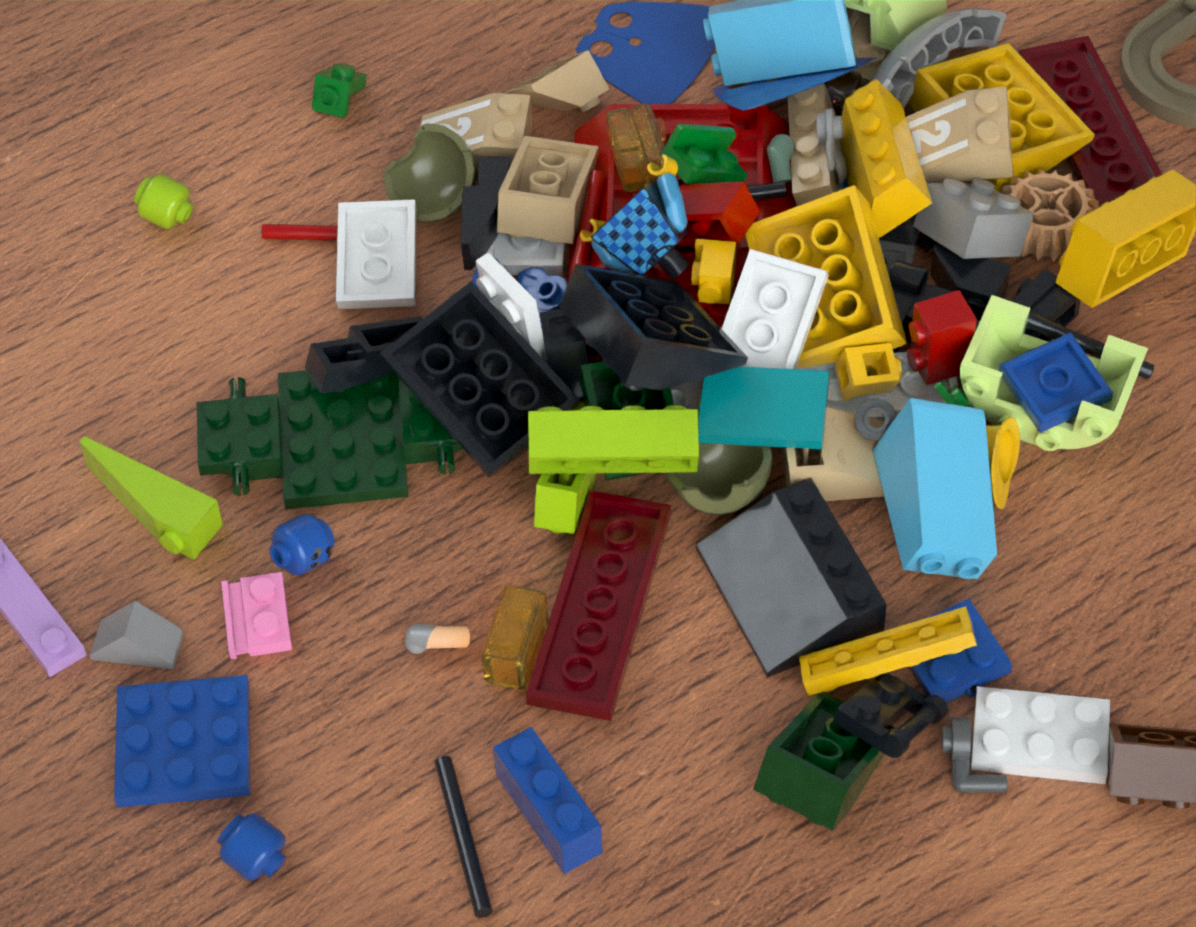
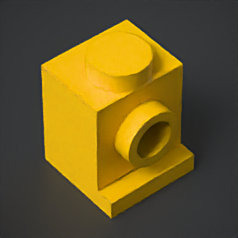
(714, 270)
(873, 359)

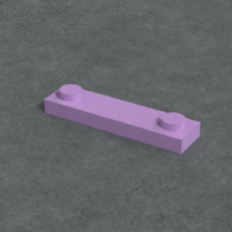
(35, 617)

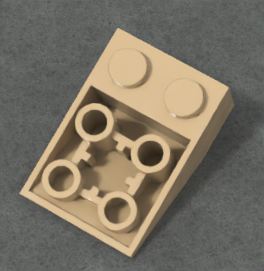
(843, 466)

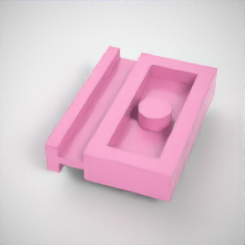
(256, 615)

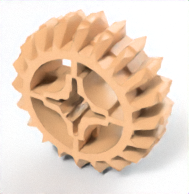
(1051, 201)

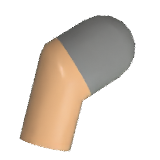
(426, 636)

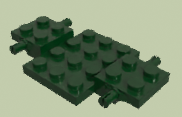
(323, 445)

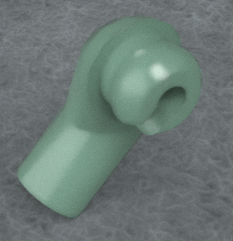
(779, 155)

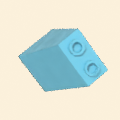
(778, 38)
(939, 488)

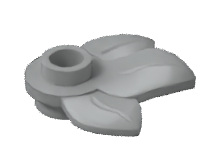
(829, 133)

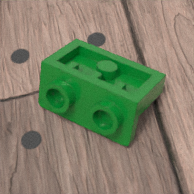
(704, 154)

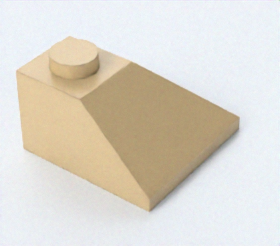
(565, 84)

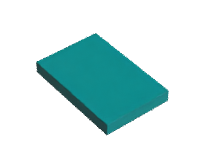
(764, 407)

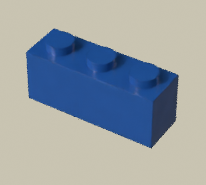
(548, 800)

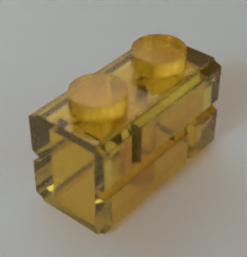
(635, 142)
(515, 637)

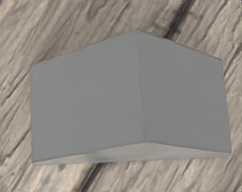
(137, 638)

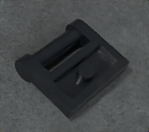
(880, 705)

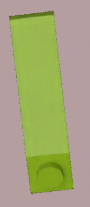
(562, 499)
(167, 508)

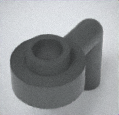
(863, 412)
(957, 742)

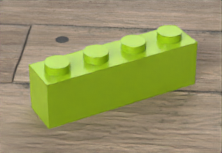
(613, 440)

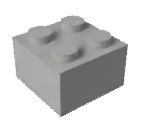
(974, 219)

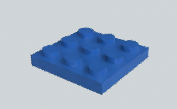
(182, 741)

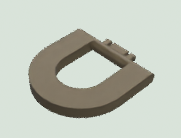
(1142, 66)

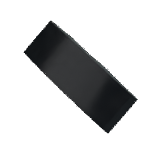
(481, 209)
(355, 359)

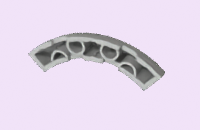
(931, 44)

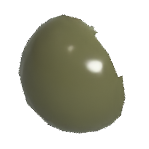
(433, 173)
(725, 477)

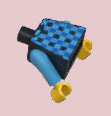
(645, 227)

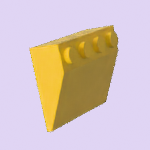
(1041, 122)
(858, 298)

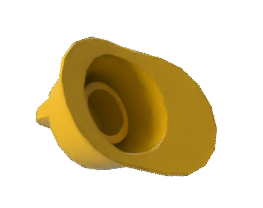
(1003, 456)

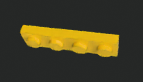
(887, 651)

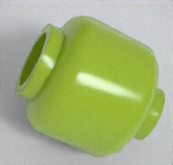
(163, 201)

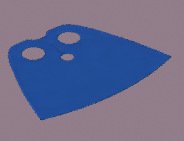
(668, 56)
(764, 92)

